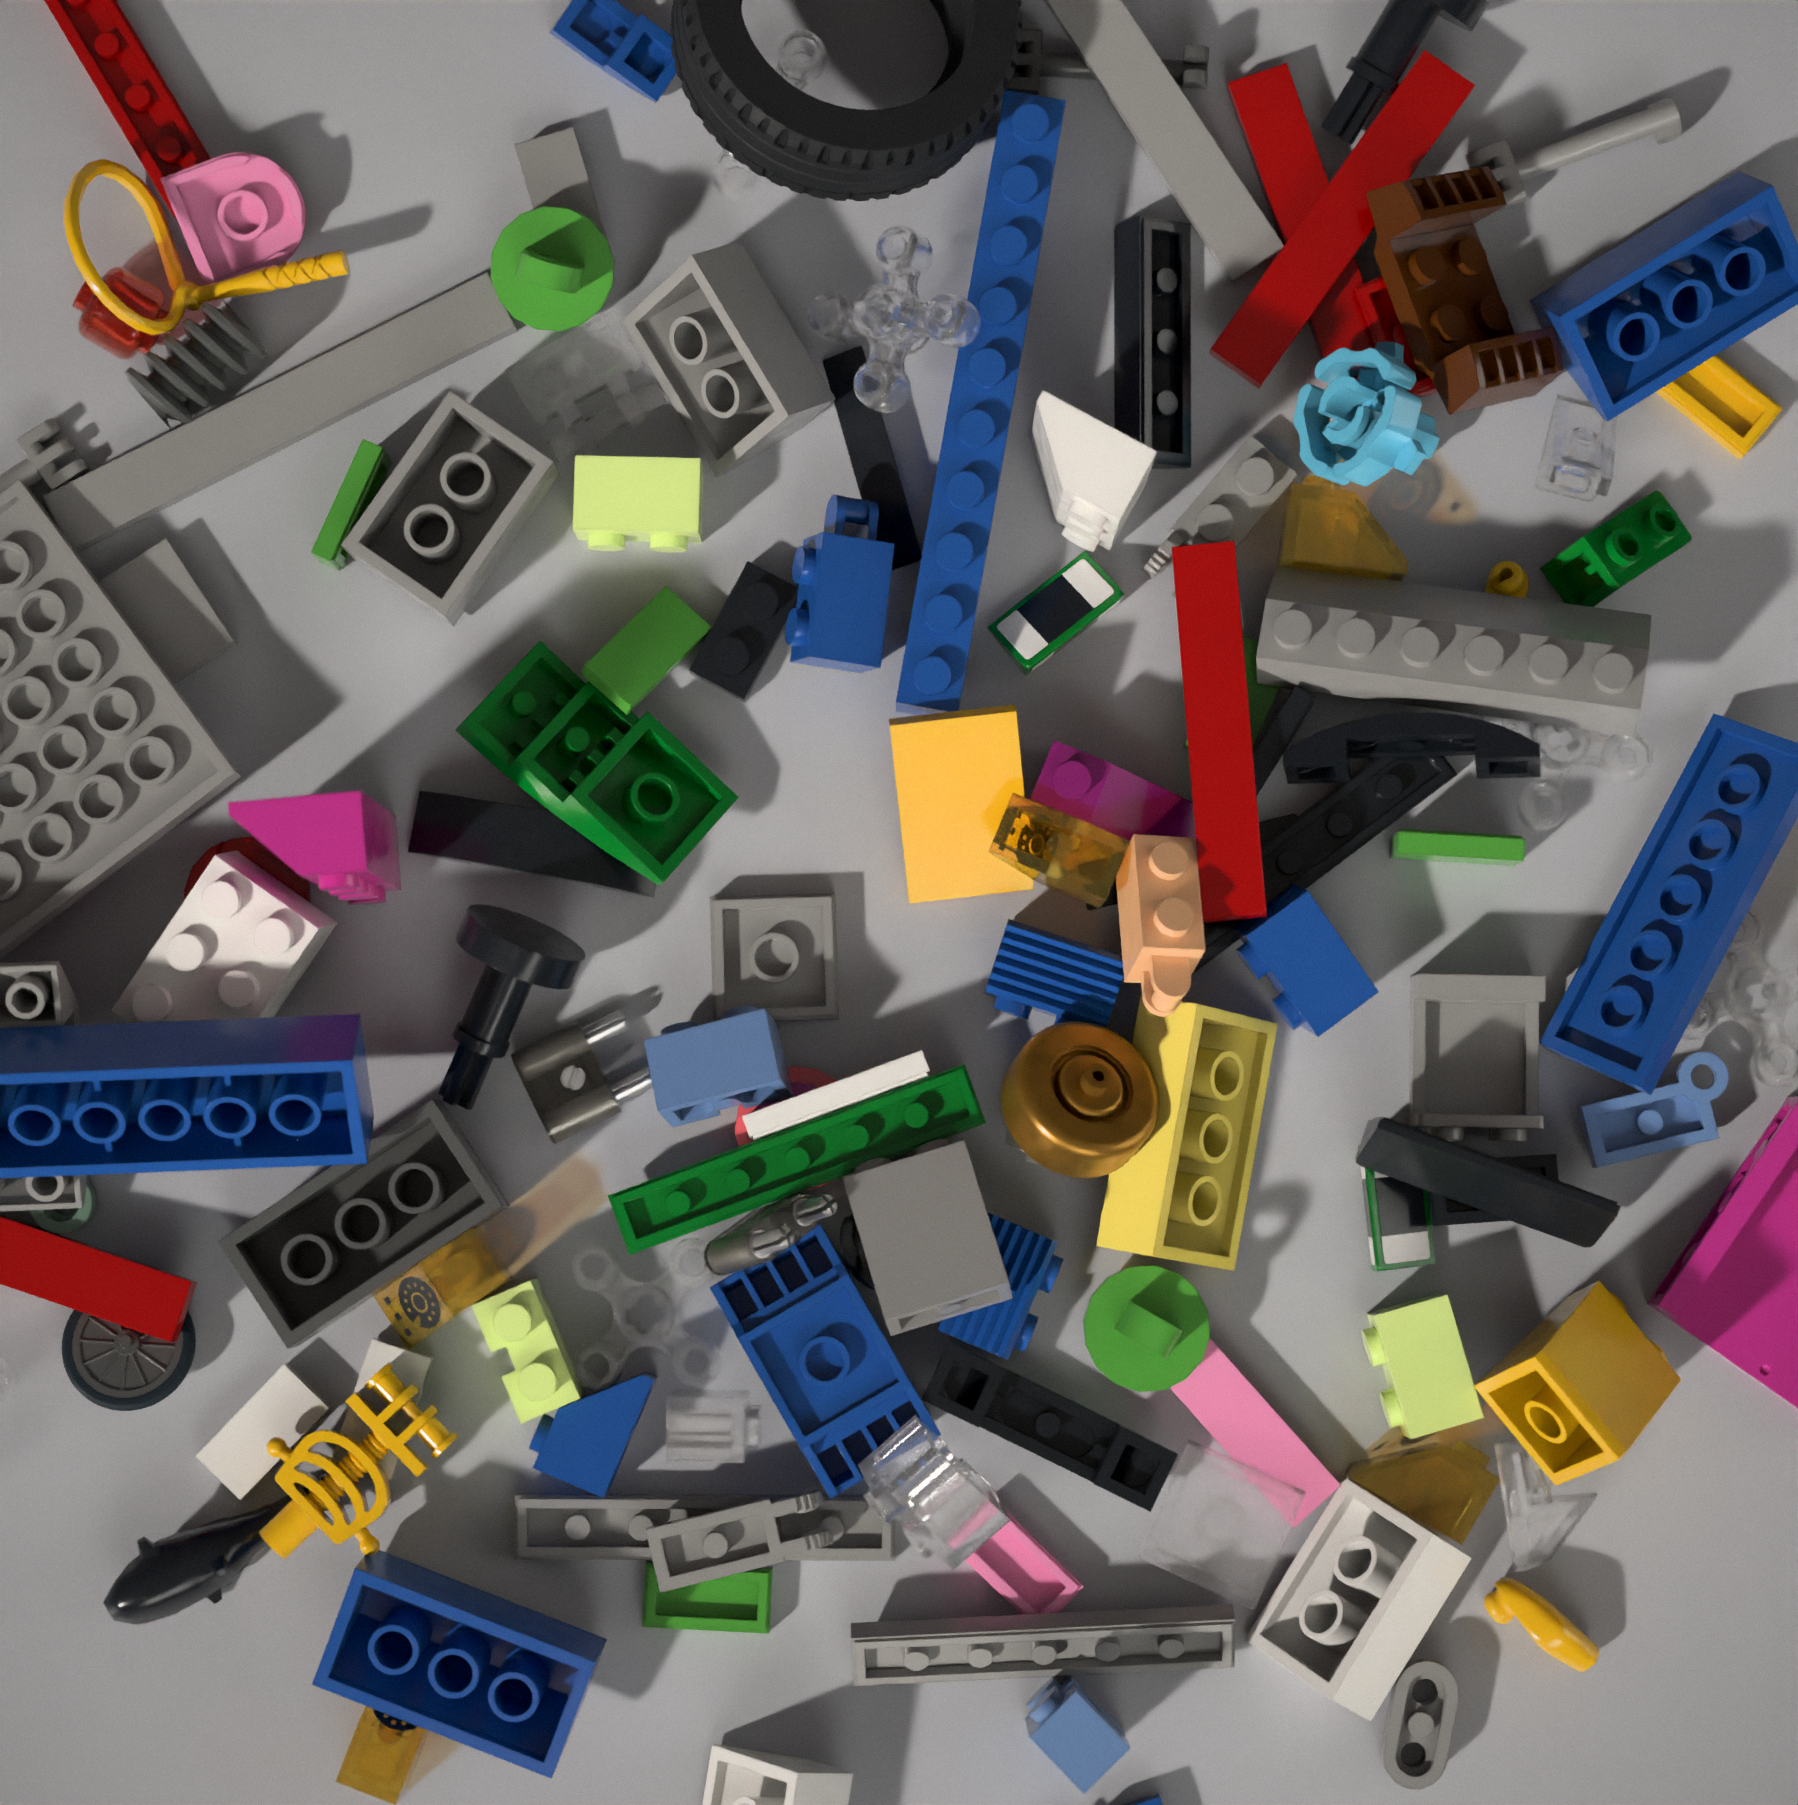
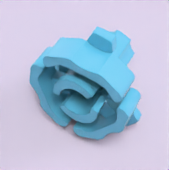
(1374, 417)

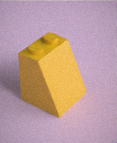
(1580, 1385)

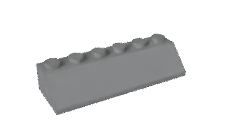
(1454, 650)

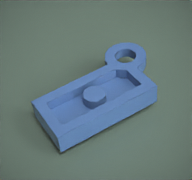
(1657, 1122)

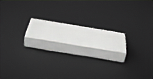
(836, 1095)

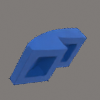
(619, 44)

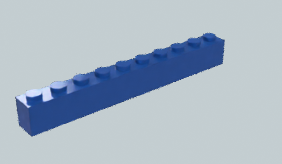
(980, 405)

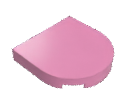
(237, 214)

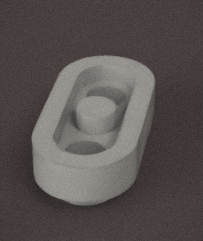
(1419, 1722)

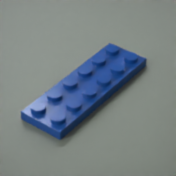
(1680, 905)

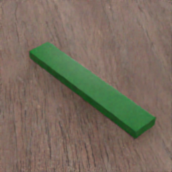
(796, 1159)

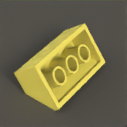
(1193, 1173)

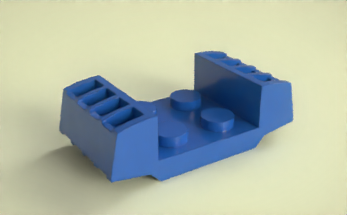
(821, 1357)

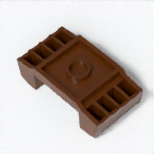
(1449, 294)

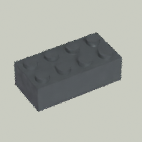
(363, 1224)

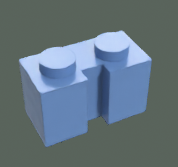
(717, 1065)
(1075, 1732)

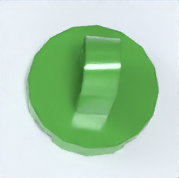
(1146, 1328)

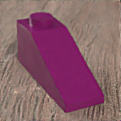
(1110, 796)

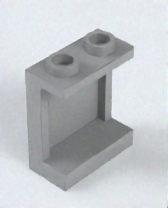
(1475, 1054)
(927, 1236)

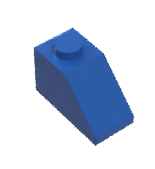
(592, 1434)

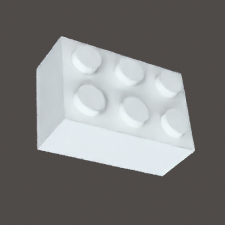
(227, 949)

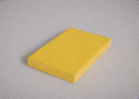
(951, 796)

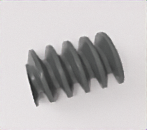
(195, 363)

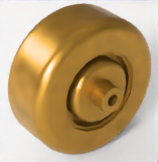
(1079, 1099)

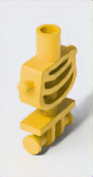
(307, 1511)

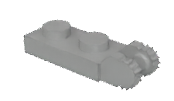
(1229, 503)
(730, 1540)

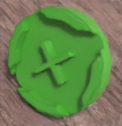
(552, 268)

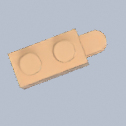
(1160, 918)

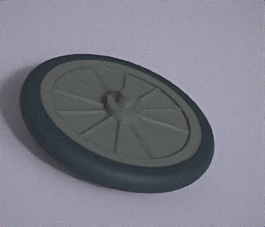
(124, 1366)

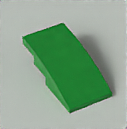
(597, 768)

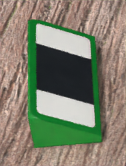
(1056, 613)
(1397, 1222)

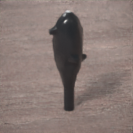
(188, 1566)

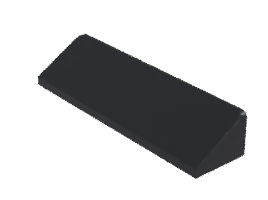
(1153, 337)
(1485, 1182)

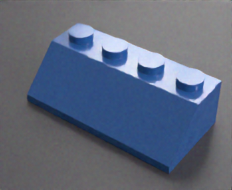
(1674, 294)
(459, 1662)

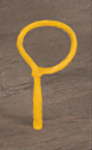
(185, 293)

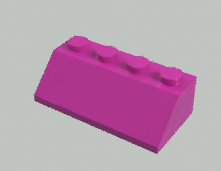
(331, 839)

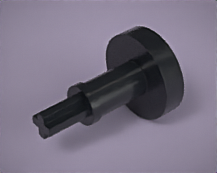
(1387, 55)
(516, 955)

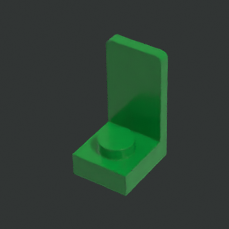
(1617, 551)

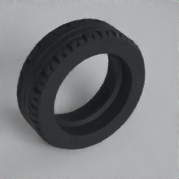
(833, 147)

